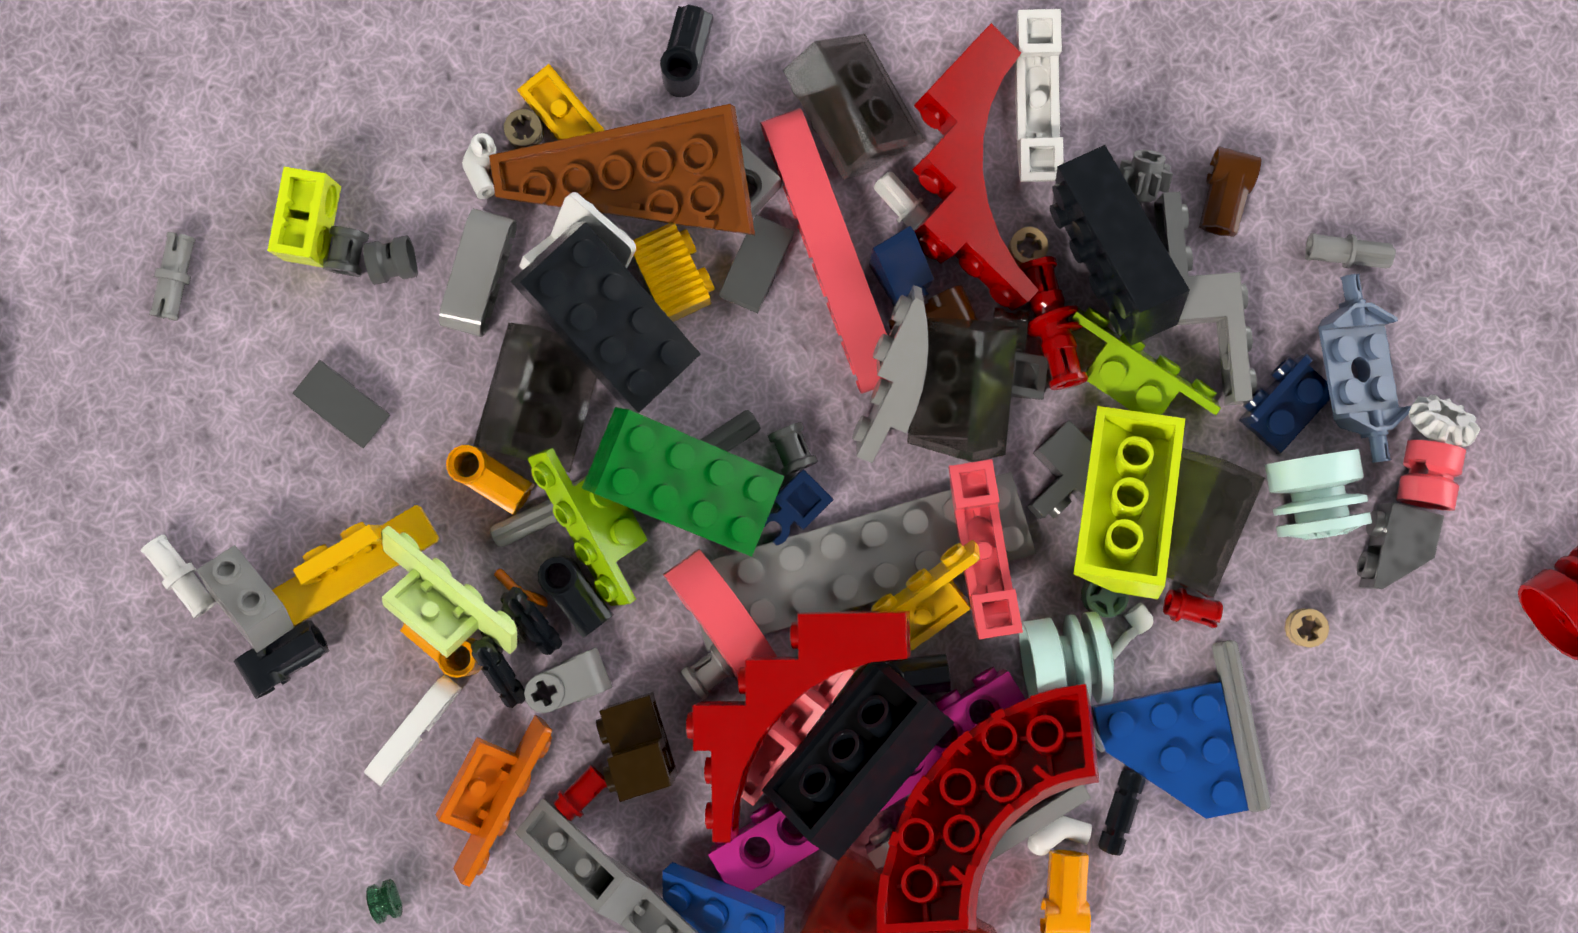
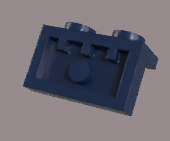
(1287, 404)

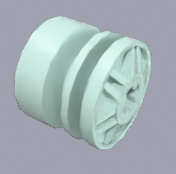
(1318, 494)
(1067, 660)

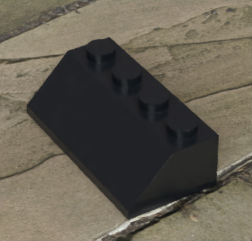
(856, 758)

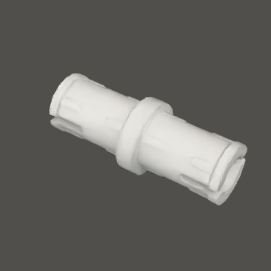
(178, 576)

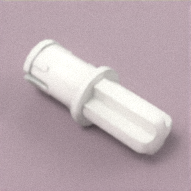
(901, 200)

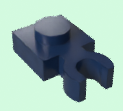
(800, 503)

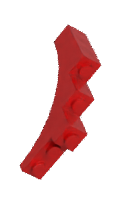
(954, 170)
(736, 729)

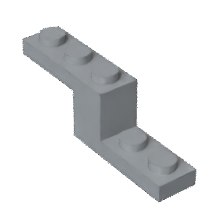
(1211, 300)
(1024, 827)
(595, 876)

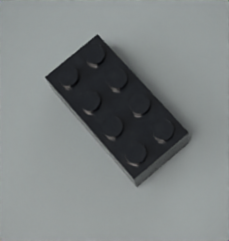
(1117, 246)
(606, 317)

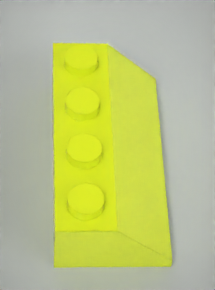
(1130, 501)

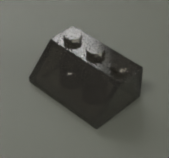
(852, 104)
(966, 389)
(535, 397)
(1208, 520)

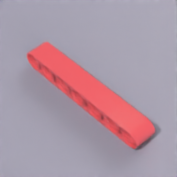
(827, 242)

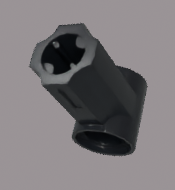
(686, 49)
(577, 598)
(281, 658)
(924, 673)

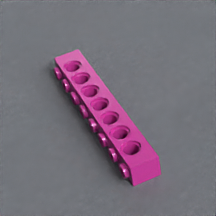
(786, 849)

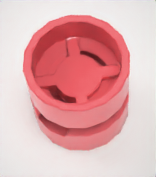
(1431, 475)

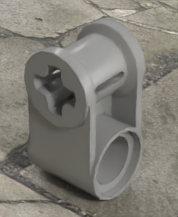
(574, 680)

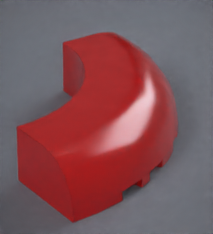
(972, 801)

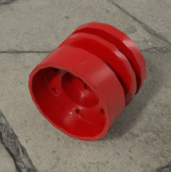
(1553, 603)

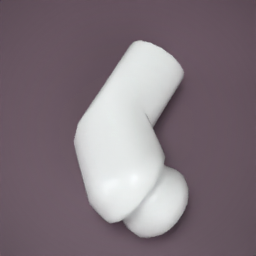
(477, 165)
(1054, 833)

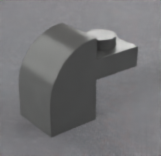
(1067, 458)

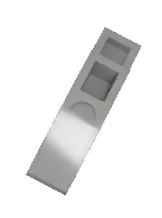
(903, 364)

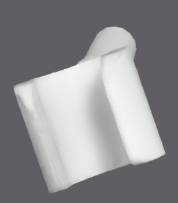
(1140, 622)

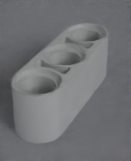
(475, 272)

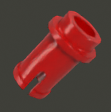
(1192, 608)
(580, 793)

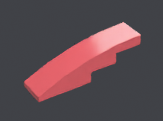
(791, 731)

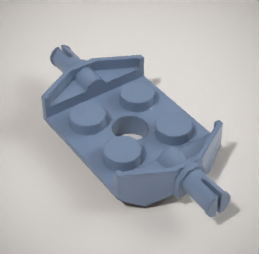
(1359, 336)

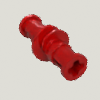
(1052, 324)

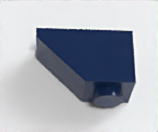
(900, 265)

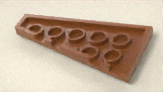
(656, 170)

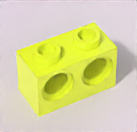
(304, 217)

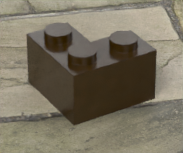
(639, 748)

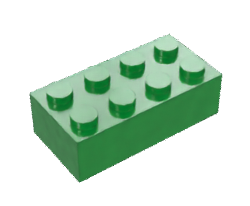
(683, 481)

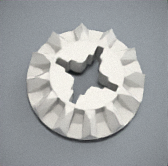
(1443, 421)

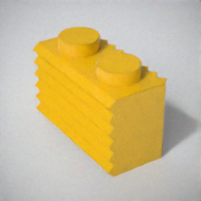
(671, 273)

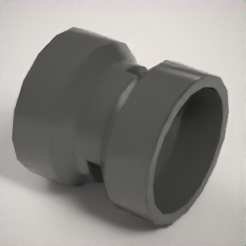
(390, 260)

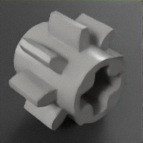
(1147, 174)

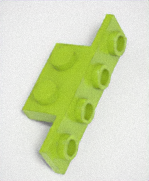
(1135, 376)
(598, 526)

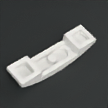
(1038, 94)

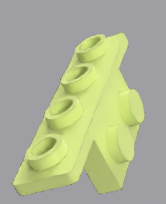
(437, 603)

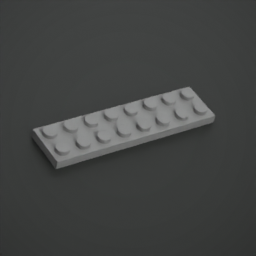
(857, 558)

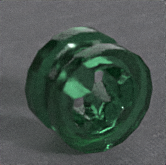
(384, 901)

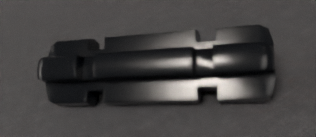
(531, 621)
(498, 671)
(1121, 812)

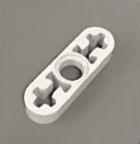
(408, 734)

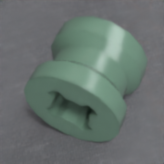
(1114, 602)

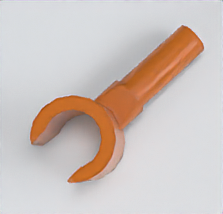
(508, 583)

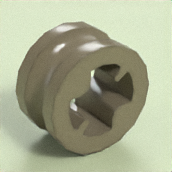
(520, 116)

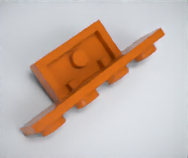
(486, 792)

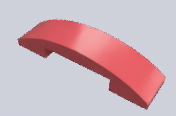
(989, 579)
(718, 610)

